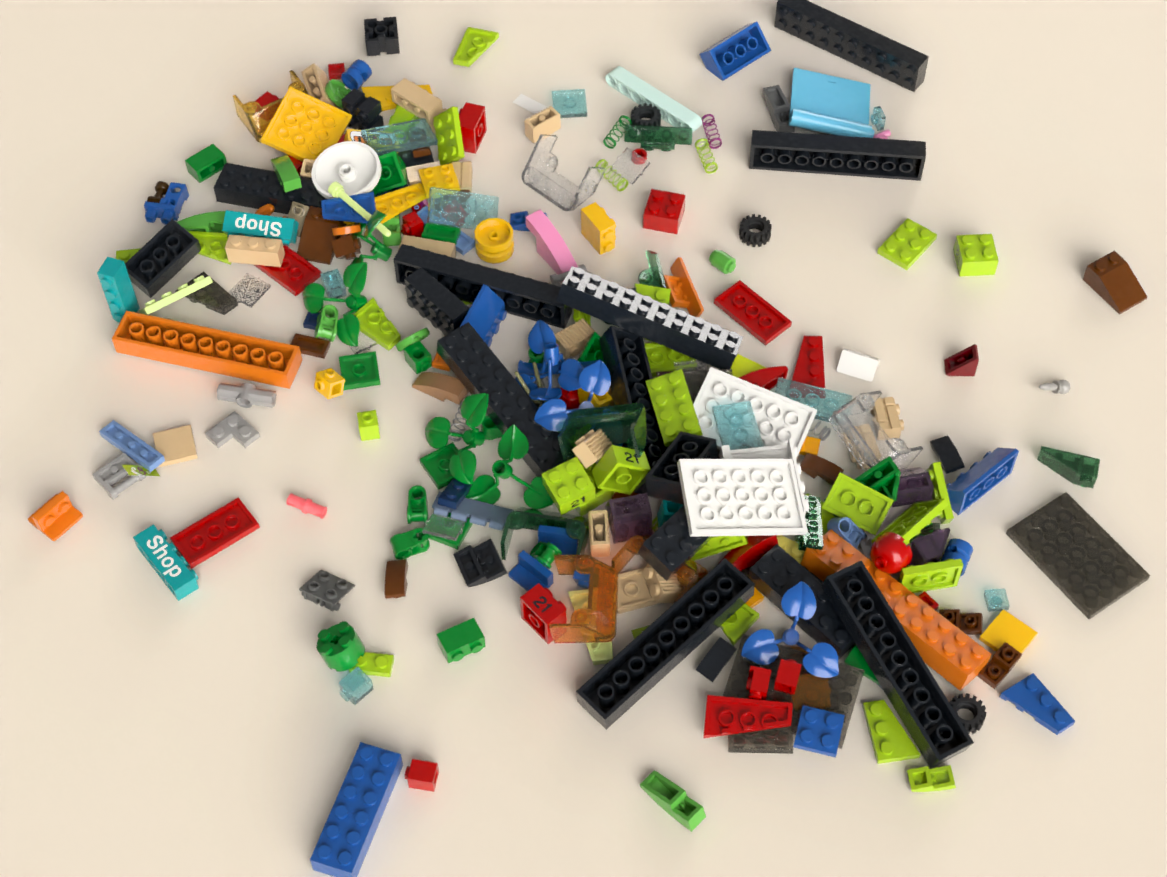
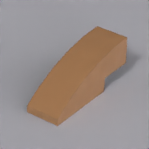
(441, 387)

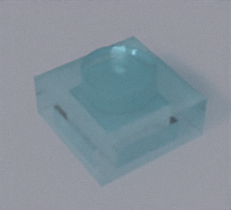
(878, 118)
(996, 600)

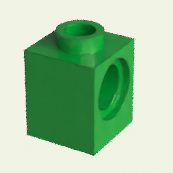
(418, 357)

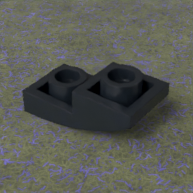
(947, 454)
(716, 659)

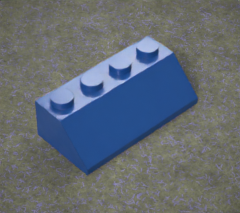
(735, 51)
(486, 314)
(981, 478)

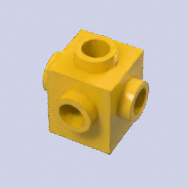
(329, 383)

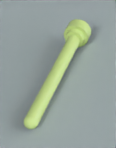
(337, 190)

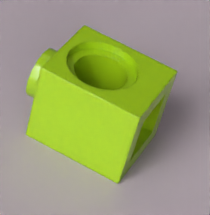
(368, 425)

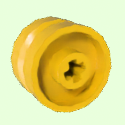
(494, 240)

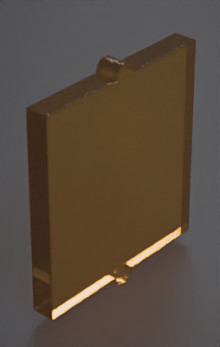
(812, 692)

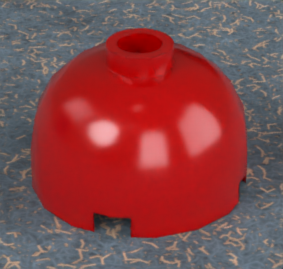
(890, 553)

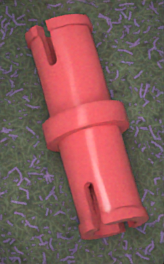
(306, 505)

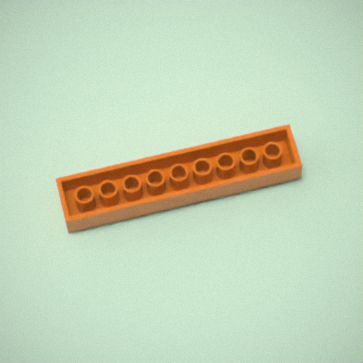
(207, 349)
(935, 638)

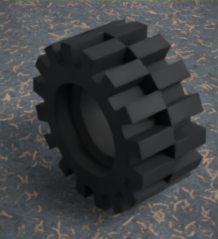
(646, 112)
(755, 223)
(972, 705)

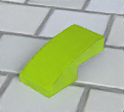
(929, 780)

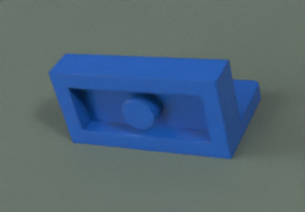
(559, 538)
(530, 572)

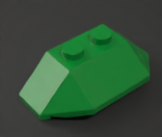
(882, 477)

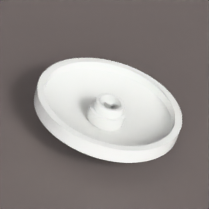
(351, 165)

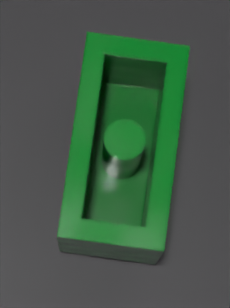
(206, 163)
(461, 640)

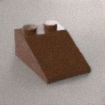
(316, 237)
(1115, 282)

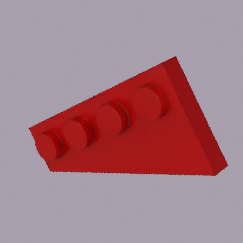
(810, 362)
(744, 715)

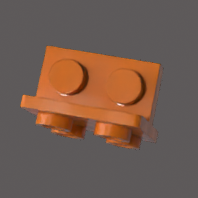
(55, 516)

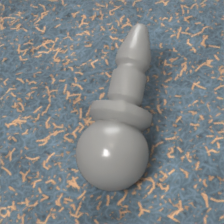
(1056, 386)

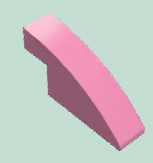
(550, 243)

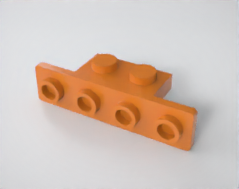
(682, 289)

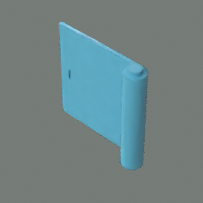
(830, 104)

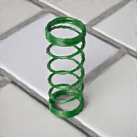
(610, 138)

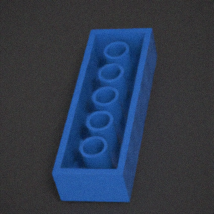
(357, 812)

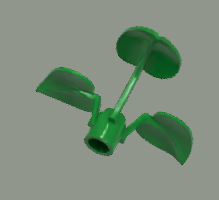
(378, 249)
(347, 327)
(437, 430)
(512, 445)

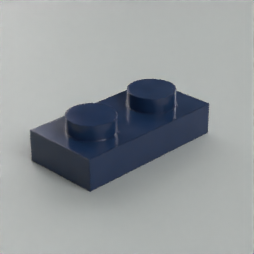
(453, 494)

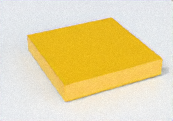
(1009, 630)

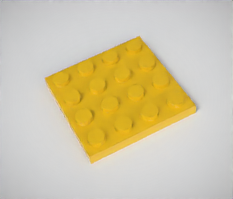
(305, 126)

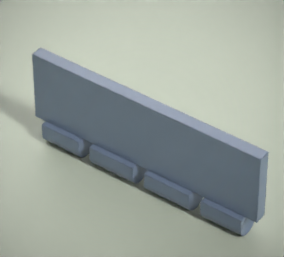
(477, 511)

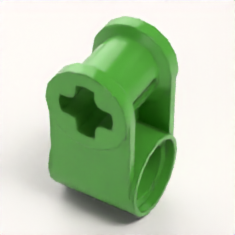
(327, 326)

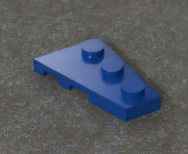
(339, 210)
(1037, 701)

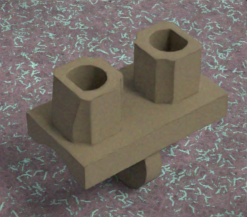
(298, 212)

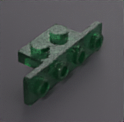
(658, 136)
(813, 518)

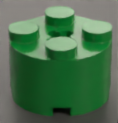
(340, 646)

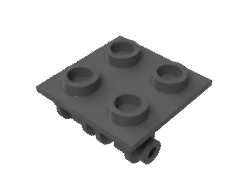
(326, 590)

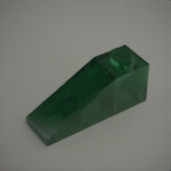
(1073, 467)

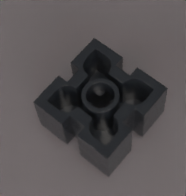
(381, 36)
(363, 110)

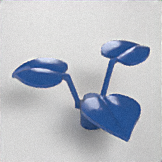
(551, 358)
(568, 370)
(592, 379)
(762, 647)

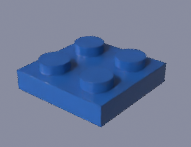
(819, 731)

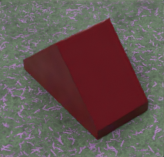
(962, 363)

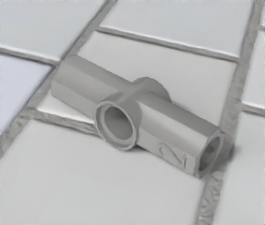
(246, 395)

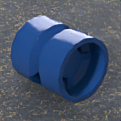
(356, 74)
(958, 550)

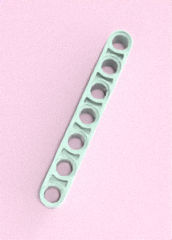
(642, 92)

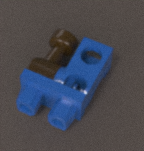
(168, 207)

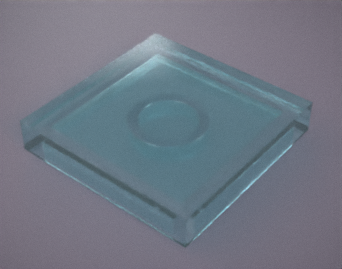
(570, 103)

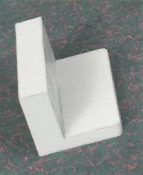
(857, 365)

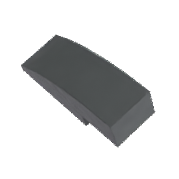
(778, 108)

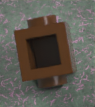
(346, 246)

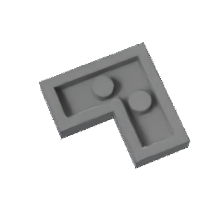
(232, 427)

